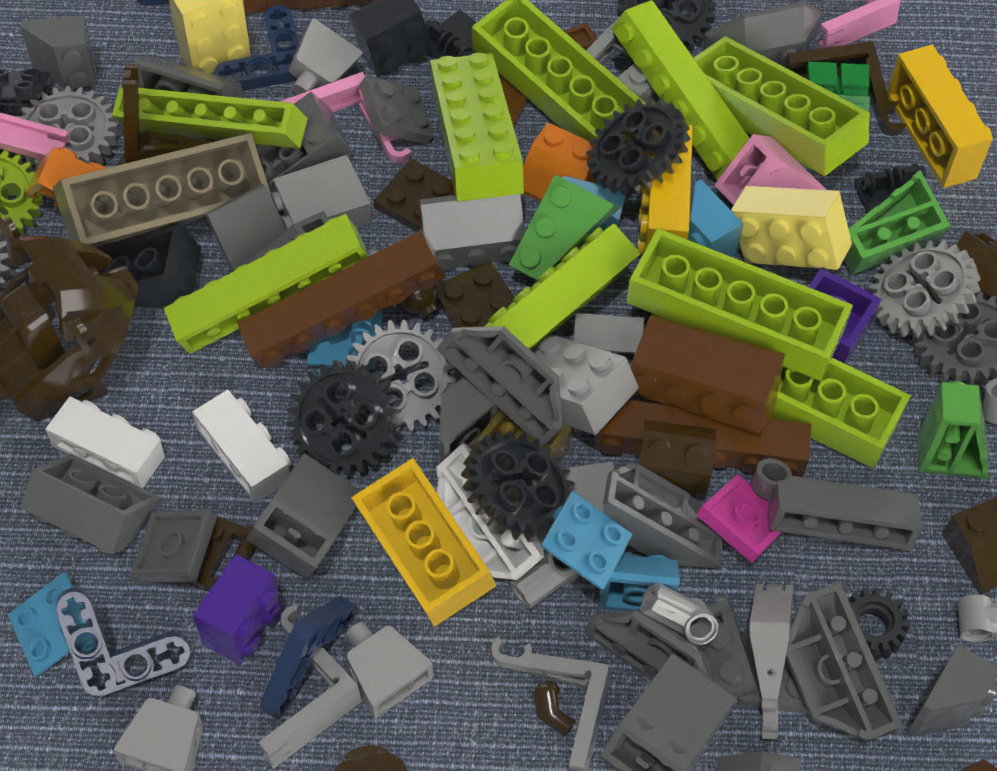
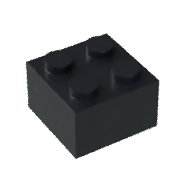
(390, 33)

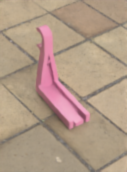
(859, 22)
(347, 93)
(30, 137)

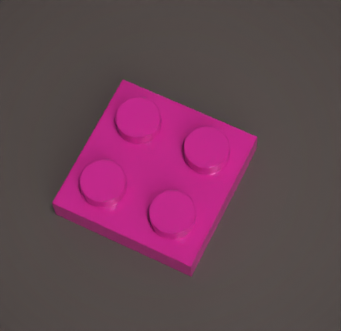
(740, 518)

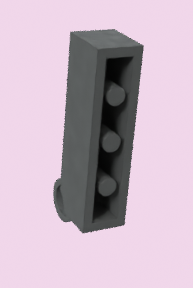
(837, 508)

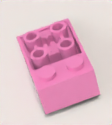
(764, 164)

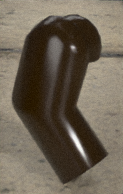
(548, 709)

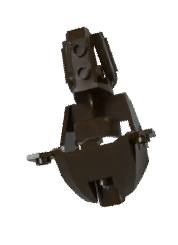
(88, 304)

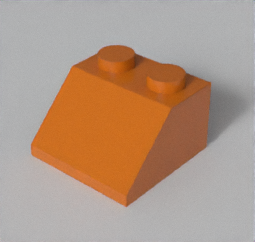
(551, 154)

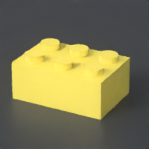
(210, 32)
(792, 227)

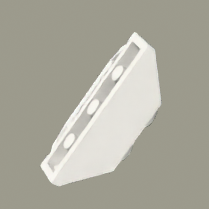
(499, 552)

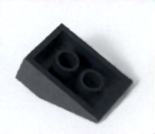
(160, 263)

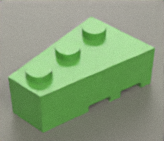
(898, 223)
(559, 225)
(954, 433)

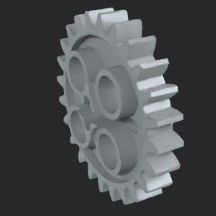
(83, 116)
(940, 271)
(385, 348)

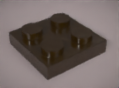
(403, 193)
(473, 296)

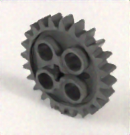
(966, 347)

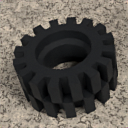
(889, 612)

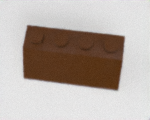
(707, 373)

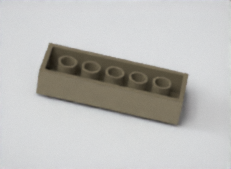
(157, 190)

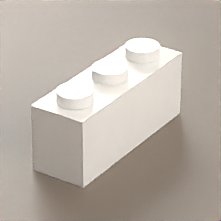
(106, 441)
(242, 445)

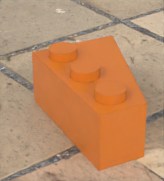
(53, 167)

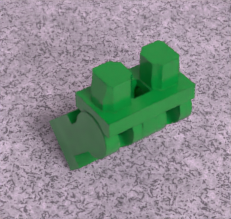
(849, 84)

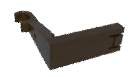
(853, 54)
(151, 144)

